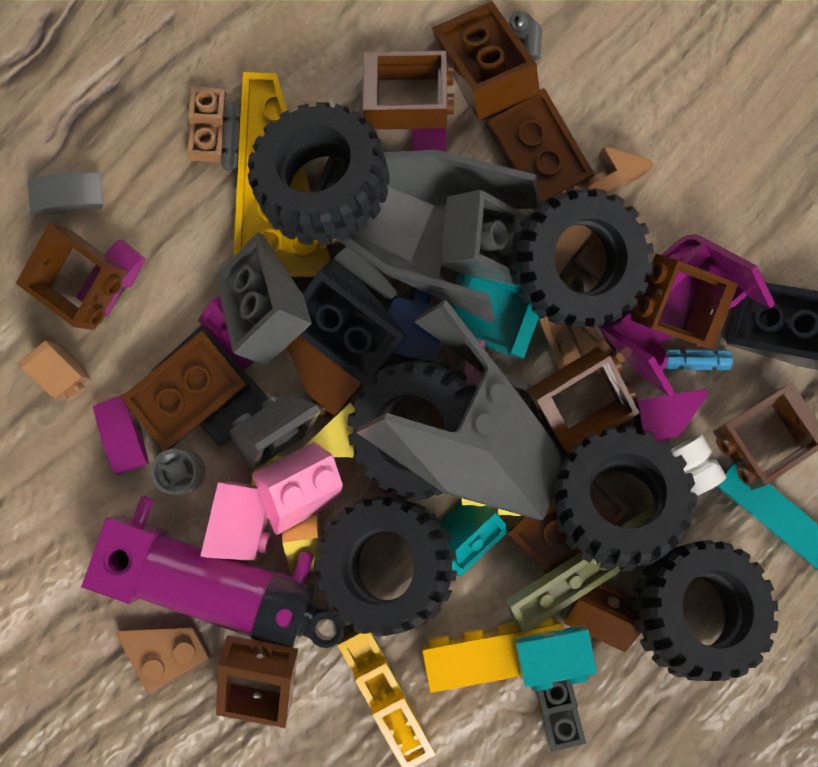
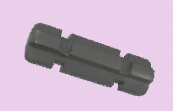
(231, 136)

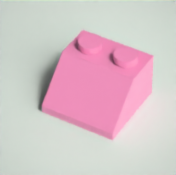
(298, 486)

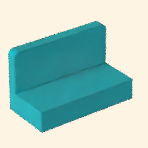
(473, 533)

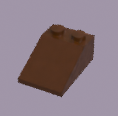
(487, 60)

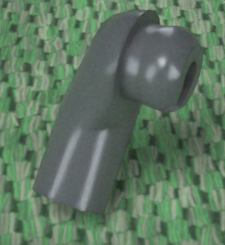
(528, 31)

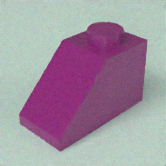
(668, 415)

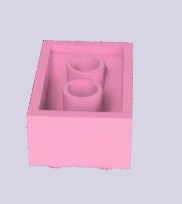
(236, 523)

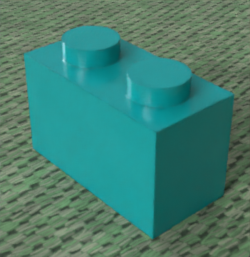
(555, 657)

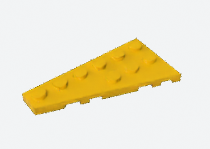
(260, 104)

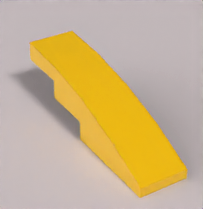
(386, 698)

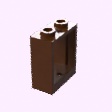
(401, 66)
(39, 276)
(713, 294)
(609, 416)
(796, 418)
(276, 668)

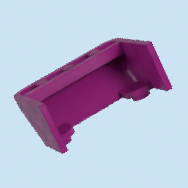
(642, 344)

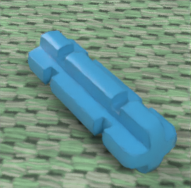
(699, 359)

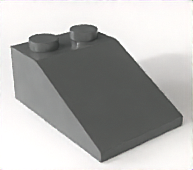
(480, 236)
(260, 302)
(273, 428)

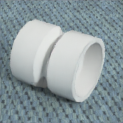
(705, 472)

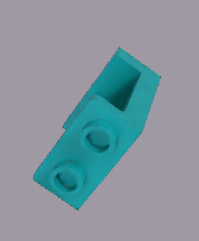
(512, 322)

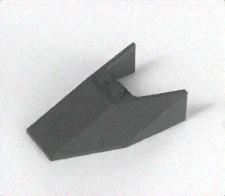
(410, 227)
(499, 448)

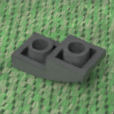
(65, 191)
(561, 716)

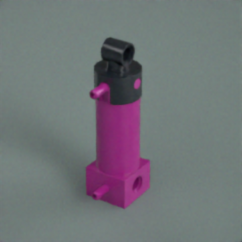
(214, 590)

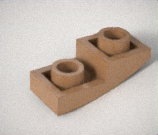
(206, 124)

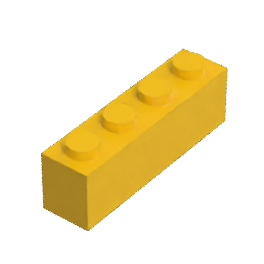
(476, 656)

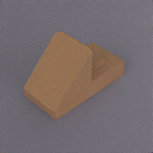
(622, 170)

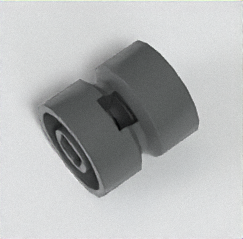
(178, 471)

